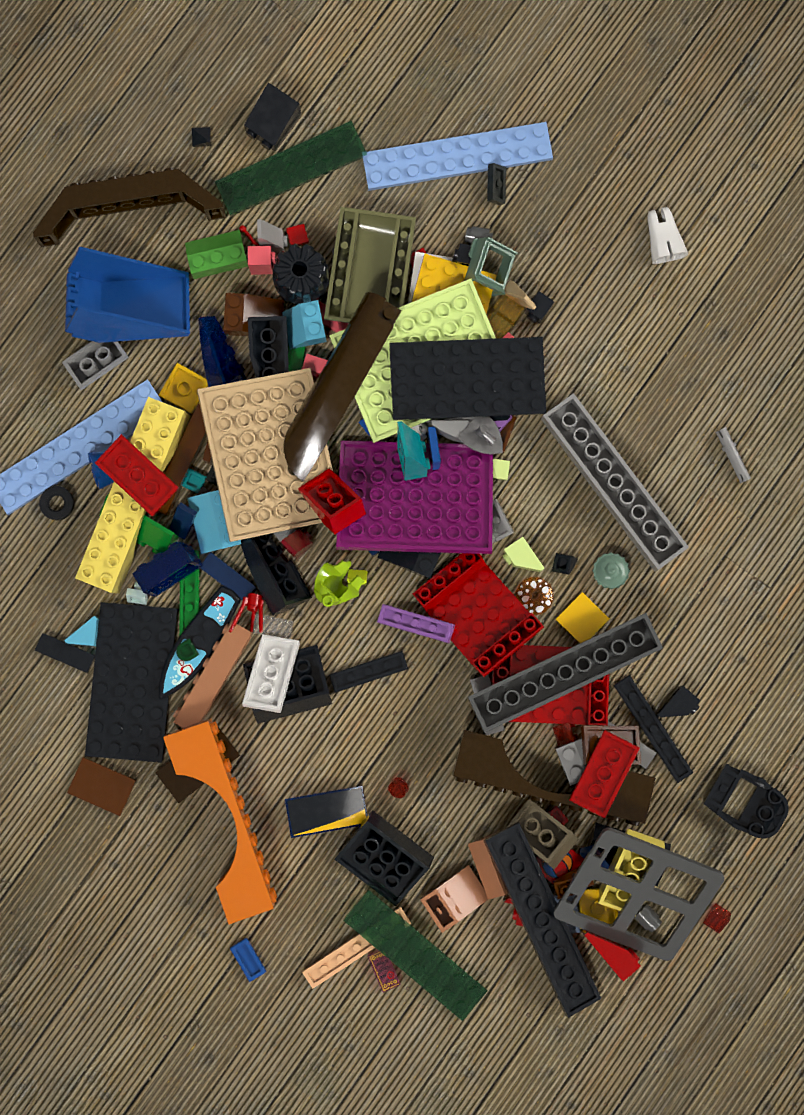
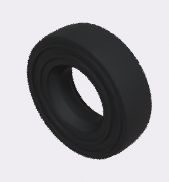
(48, 494)

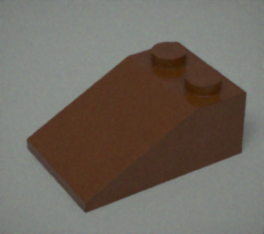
(241, 306)

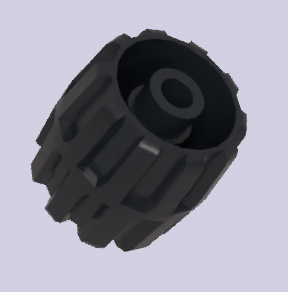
(300, 274)

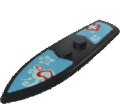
(203, 632)

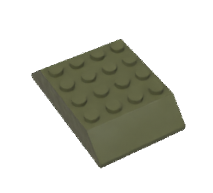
(371, 257)

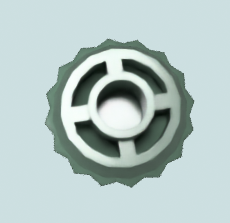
(611, 570)

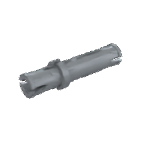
(733, 455)

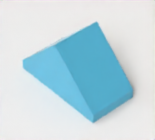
(86, 634)

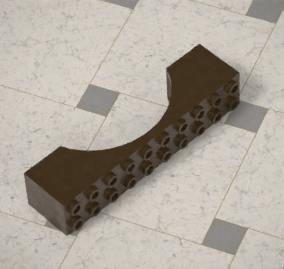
(486, 763)

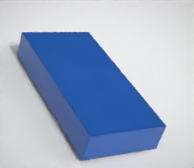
(434, 449)
(248, 959)

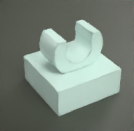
(136, 595)

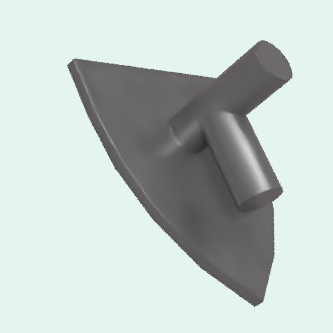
(482, 436)

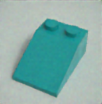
(411, 453)

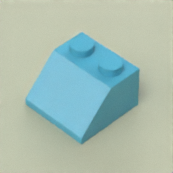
(305, 325)

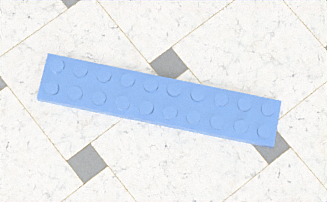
(457, 156)
(71, 449)

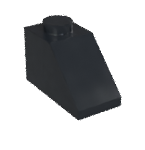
(679, 704)

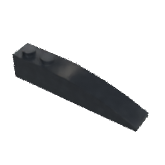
(268, 345)
(274, 574)

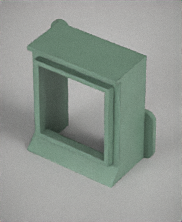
(478, 255)

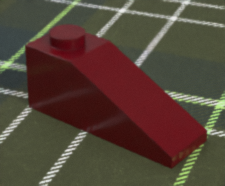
(297, 543)

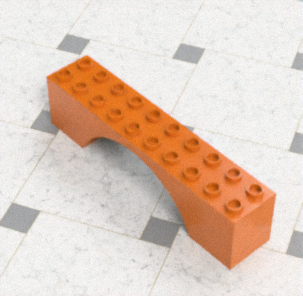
(200, 755)

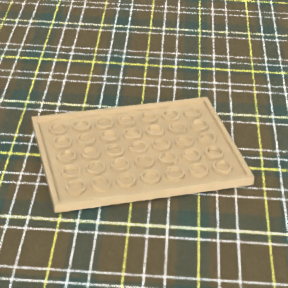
(246, 441)

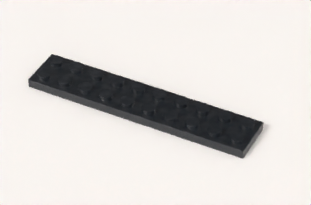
(536, 911)

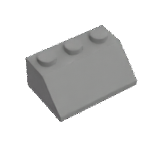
(94, 361)

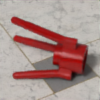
(253, 603)

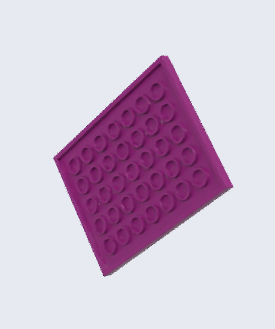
(427, 514)

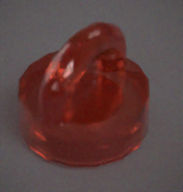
(398, 787)

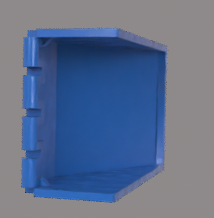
(124, 299)

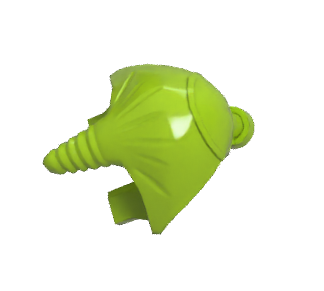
(329, 586)

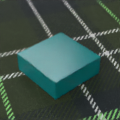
(194, 481)

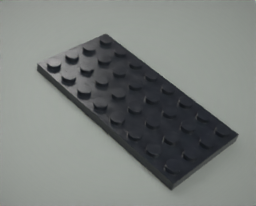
(467, 378)
(125, 703)

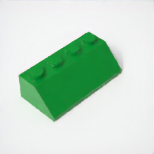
(153, 534)

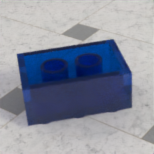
(167, 569)

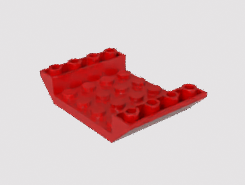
(484, 611)
(580, 707)

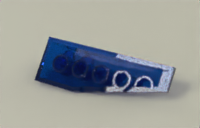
(217, 355)

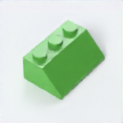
(216, 254)

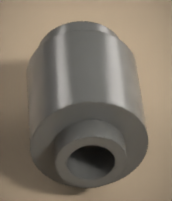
(476, 232)
(648, 918)

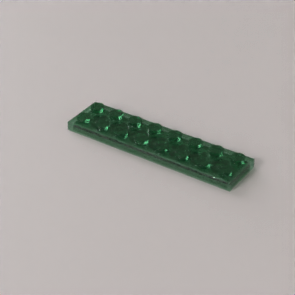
(290, 168)
(415, 955)

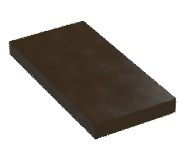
(183, 786)

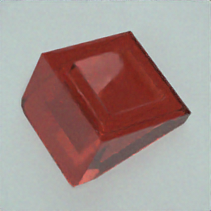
(717, 918)

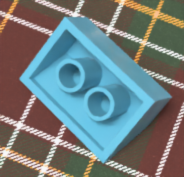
(210, 522)

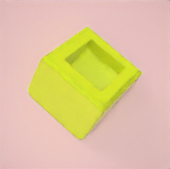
(353, 573)

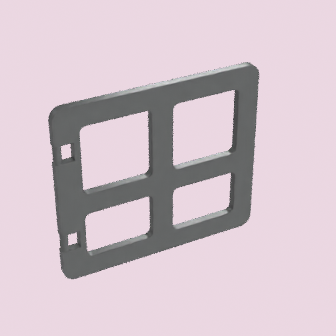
(640, 891)

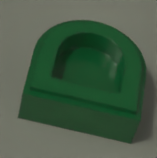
(186, 651)

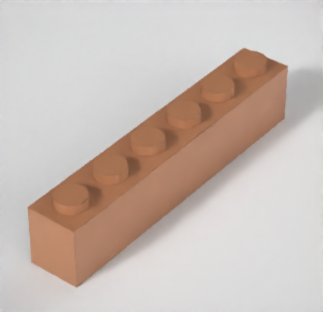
(213, 676)

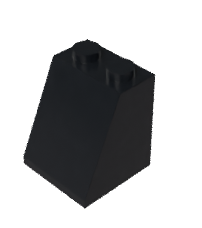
(272, 118)

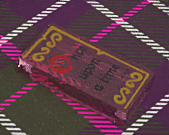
(383, 971)

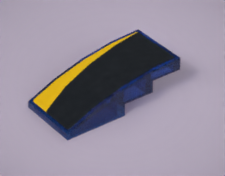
(326, 811)

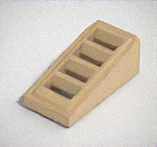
(515, 293)

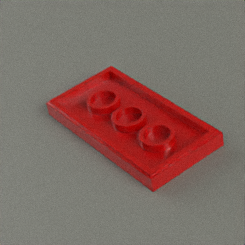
(137, 475)
(604, 774)

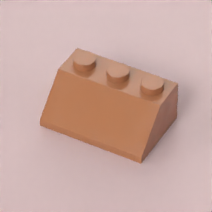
(487, 871)

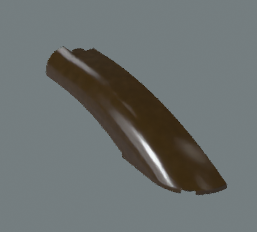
(338, 383)

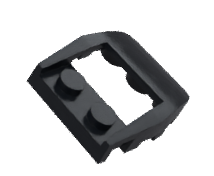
(764, 810)

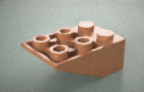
(454, 898)

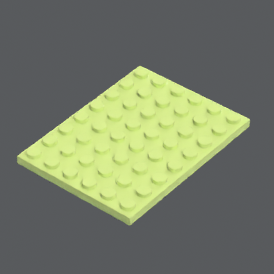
(442, 316)

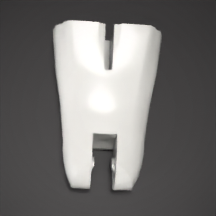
(665, 238)

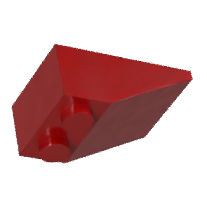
(333, 501)
(621, 960)

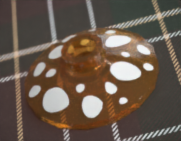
(538, 585)

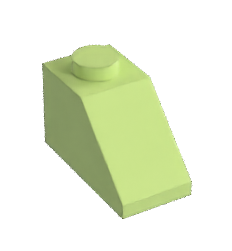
(522, 556)

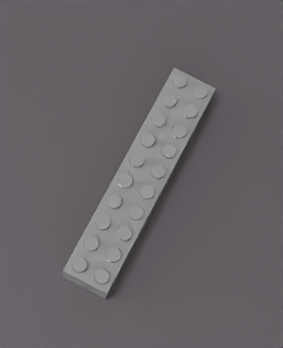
(614, 482)

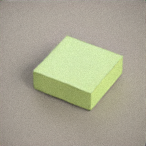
(500, 469)

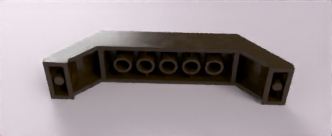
(123, 195)

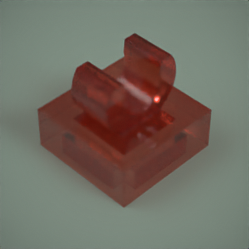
(564, 734)

